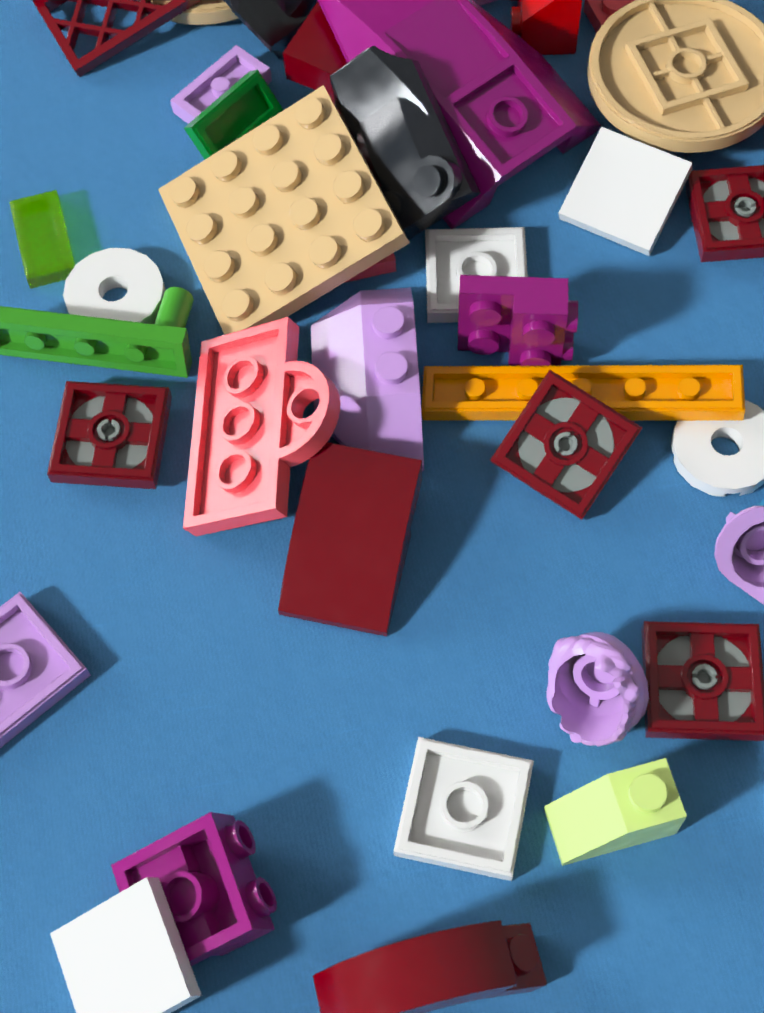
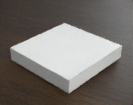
(625, 191)
(468, 253)
(464, 808)
(126, 955)

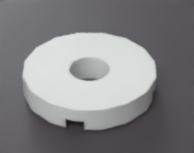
(111, 270)
(715, 472)

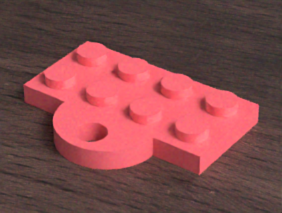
(253, 426)

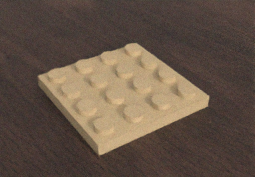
(282, 215)

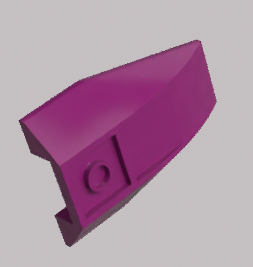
(488, 81)

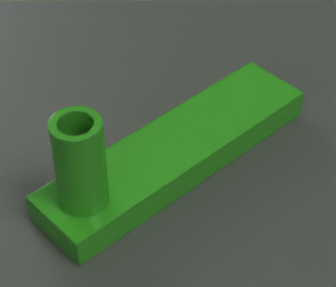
(103, 342)

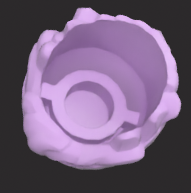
(596, 688)

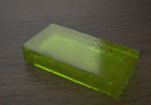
(42, 238)

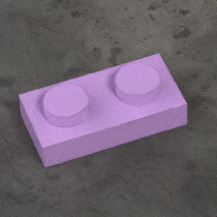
(215, 82)

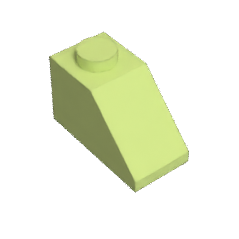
(616, 812)

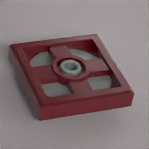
(727, 212)
(110, 435)
(566, 444)
(703, 680)

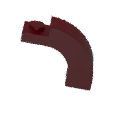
(434, 971)

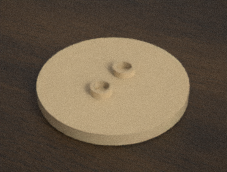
(680, 73)

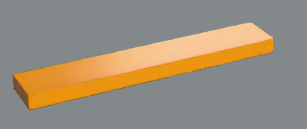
(631, 390)

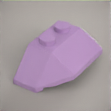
(373, 362)

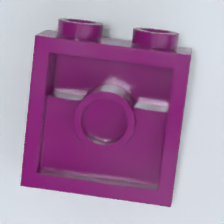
(518, 317)
(206, 884)

